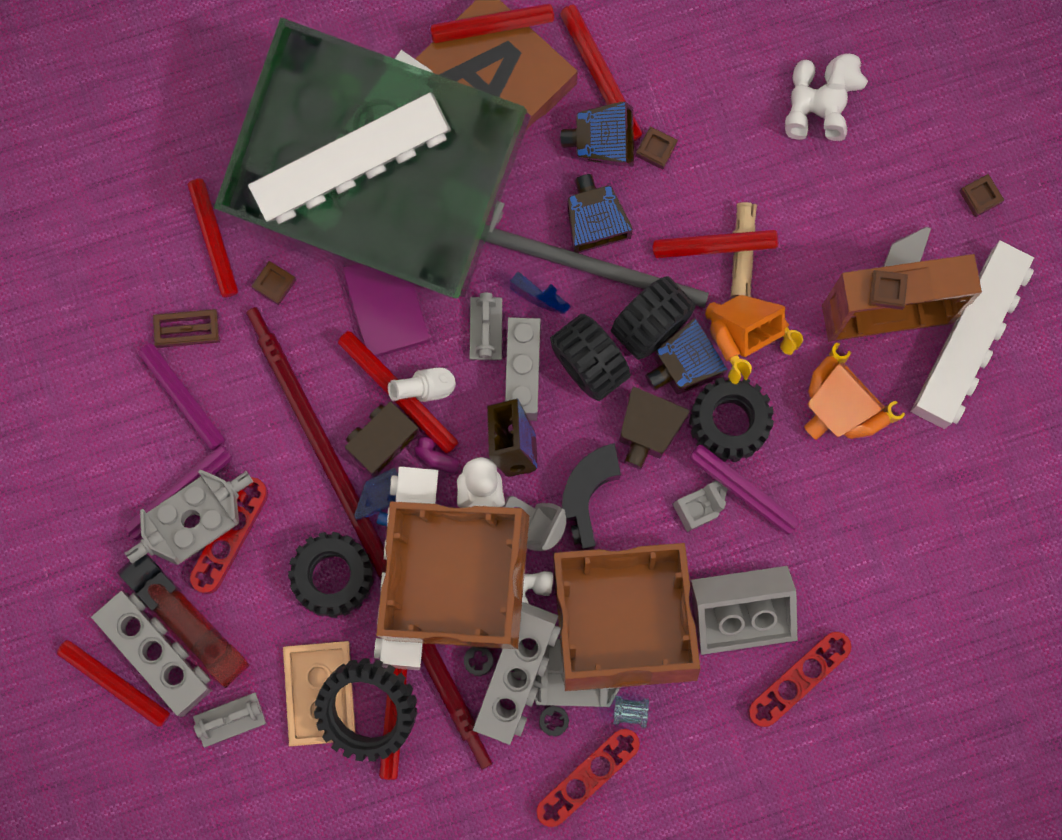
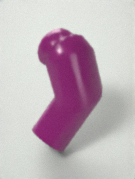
(437, 460)

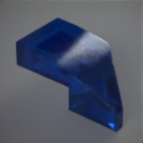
(548, 299)
(376, 495)

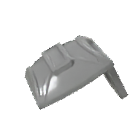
(545, 523)

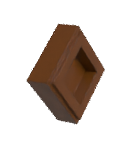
(656, 148)
(981, 195)
(273, 283)
(888, 289)

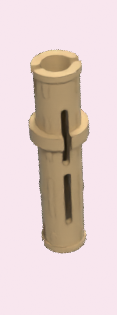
(744, 259)

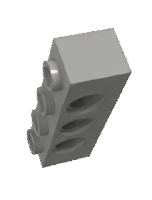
(113, 621)
(493, 718)

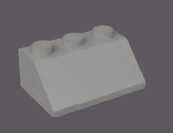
(745, 610)

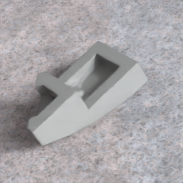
(908, 248)
(701, 505)

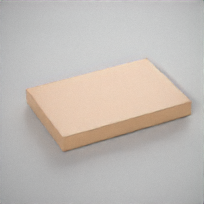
(305, 673)

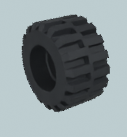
(652, 317)
(590, 357)
(747, 398)
(315, 551)

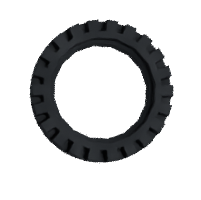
(347, 739)

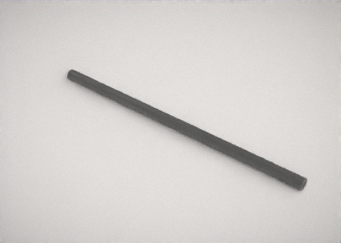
(584, 263)

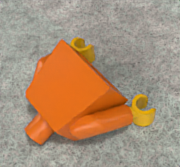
(747, 326)
(844, 402)

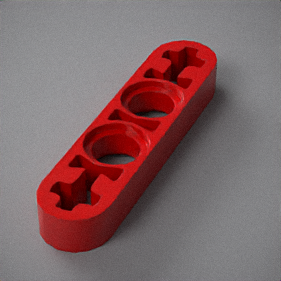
(233, 537)
(799, 679)
(590, 780)

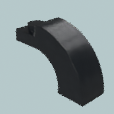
(590, 473)

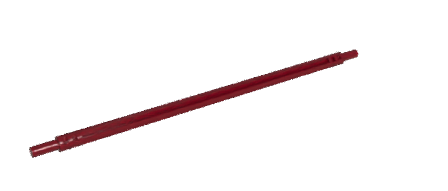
(364, 528)

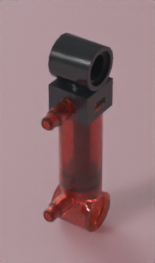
(184, 619)

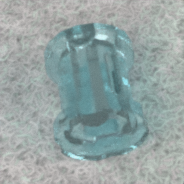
(631, 711)

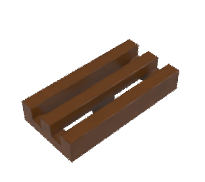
(186, 340)

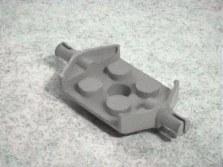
(164, 525)
(552, 689)

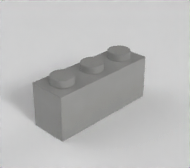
(523, 363)

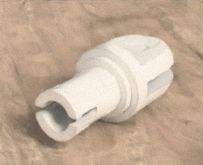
(424, 385)

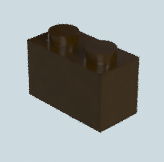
(381, 438)

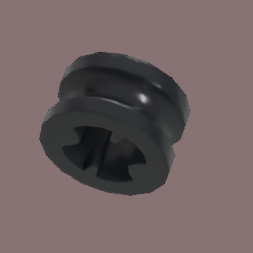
(486, 666)
(550, 711)

